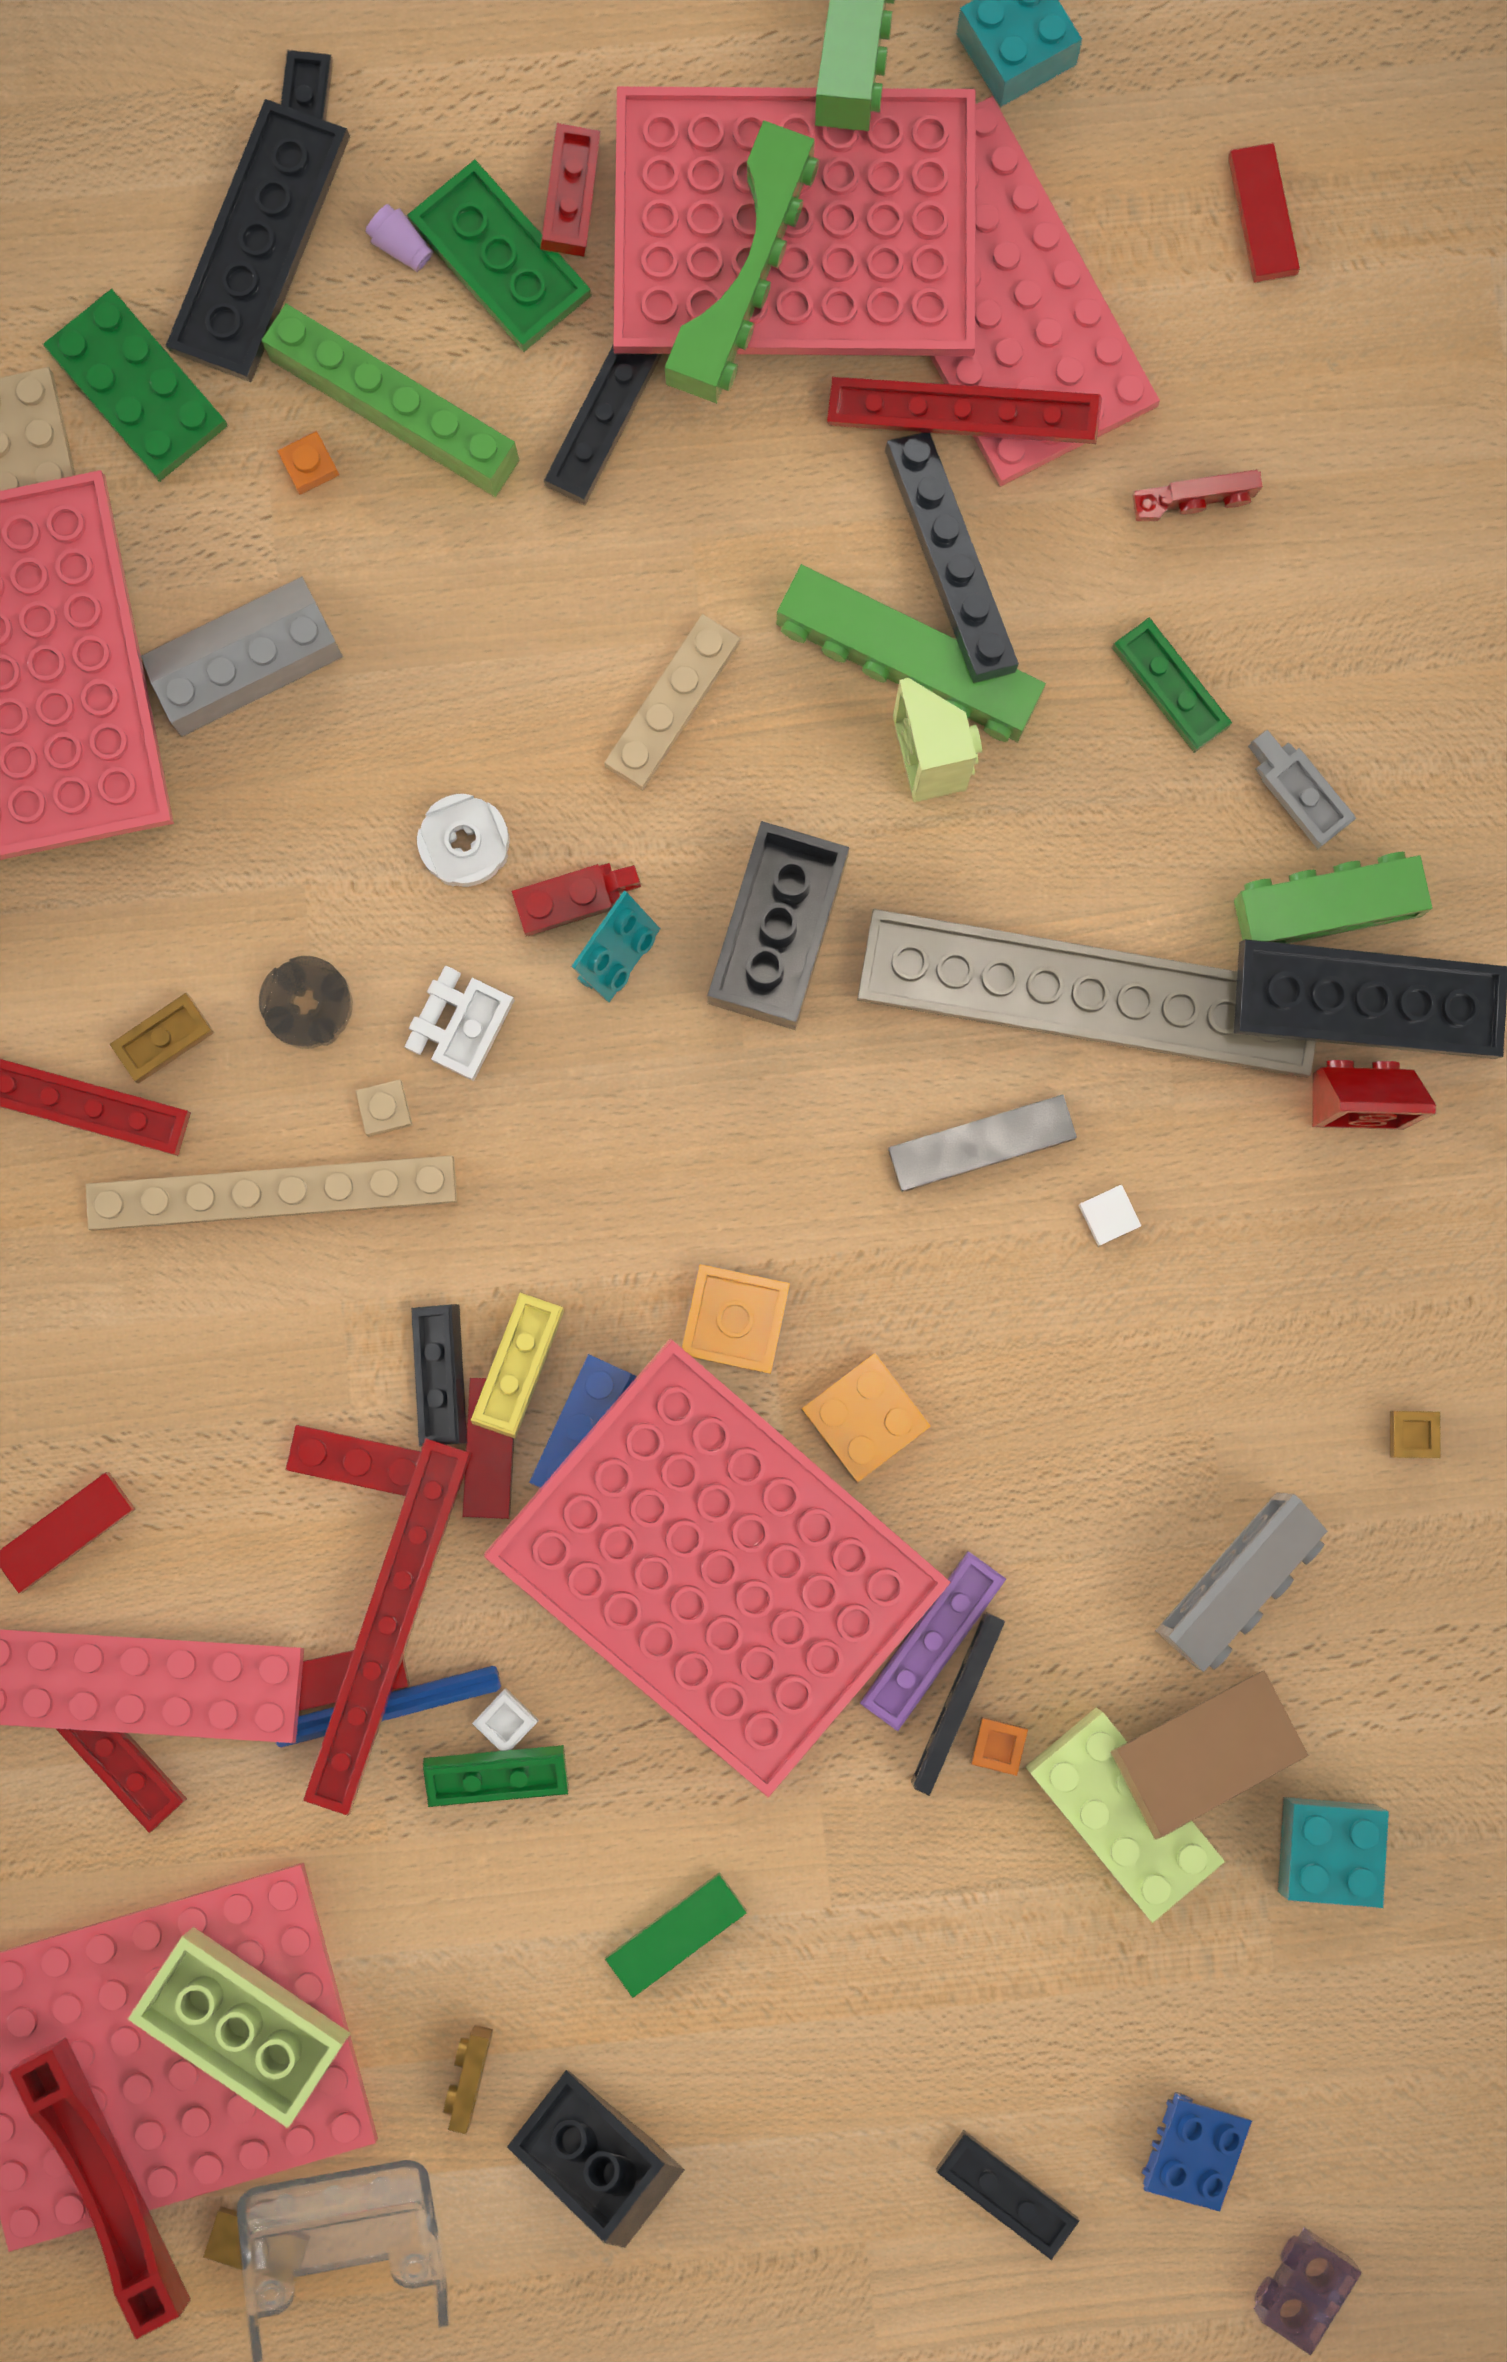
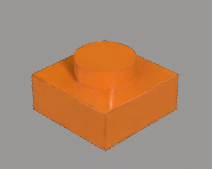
(308, 462)
(999, 1746)

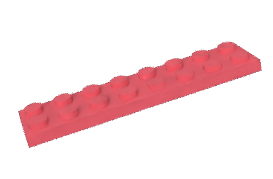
(150, 1686)

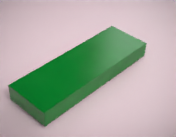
(1171, 685)
(495, 1776)
(676, 1935)

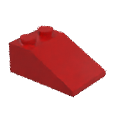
(1369, 1096)

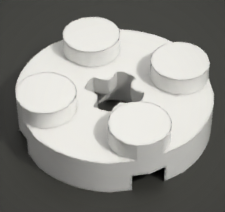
(439, 829)

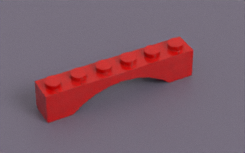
(134, 2251)

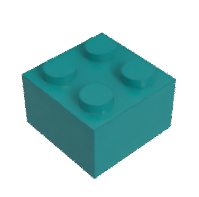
(1018, 43)
(1333, 1852)

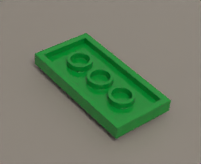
(499, 255)
(135, 385)

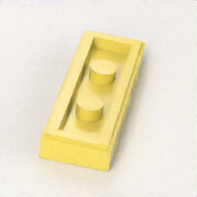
(517, 1365)

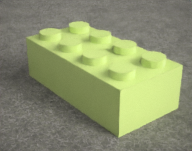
(1096, 1800)
(239, 2026)

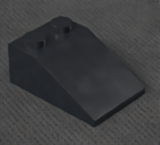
(595, 2160)

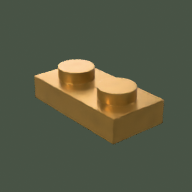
(161, 1038)
(462, 2098)

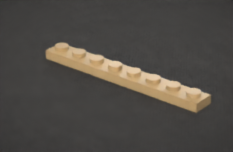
(271, 1193)

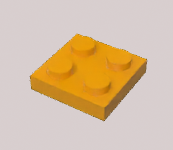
(735, 1318)
(866, 1417)

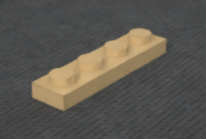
(672, 702)

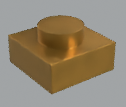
(1415, 1434)

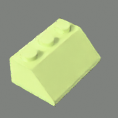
(934, 742)

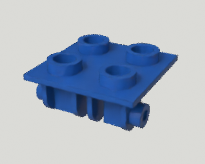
(1195, 2153)

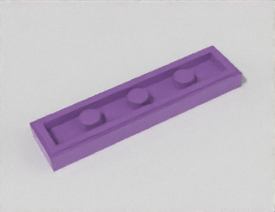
(932, 1641)

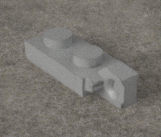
(1301, 789)

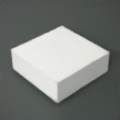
(1109, 1215)
(505, 1721)

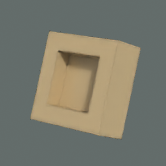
(384, 1108)

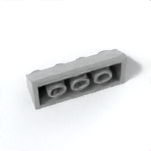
(240, 657)
(1242, 1581)

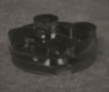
(321, 1024)

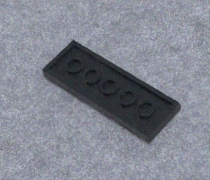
(258, 239)
(1370, 999)

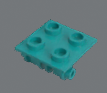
(616, 947)

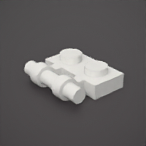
(471, 1028)

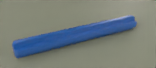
(411, 1700)

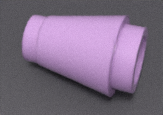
(398, 237)

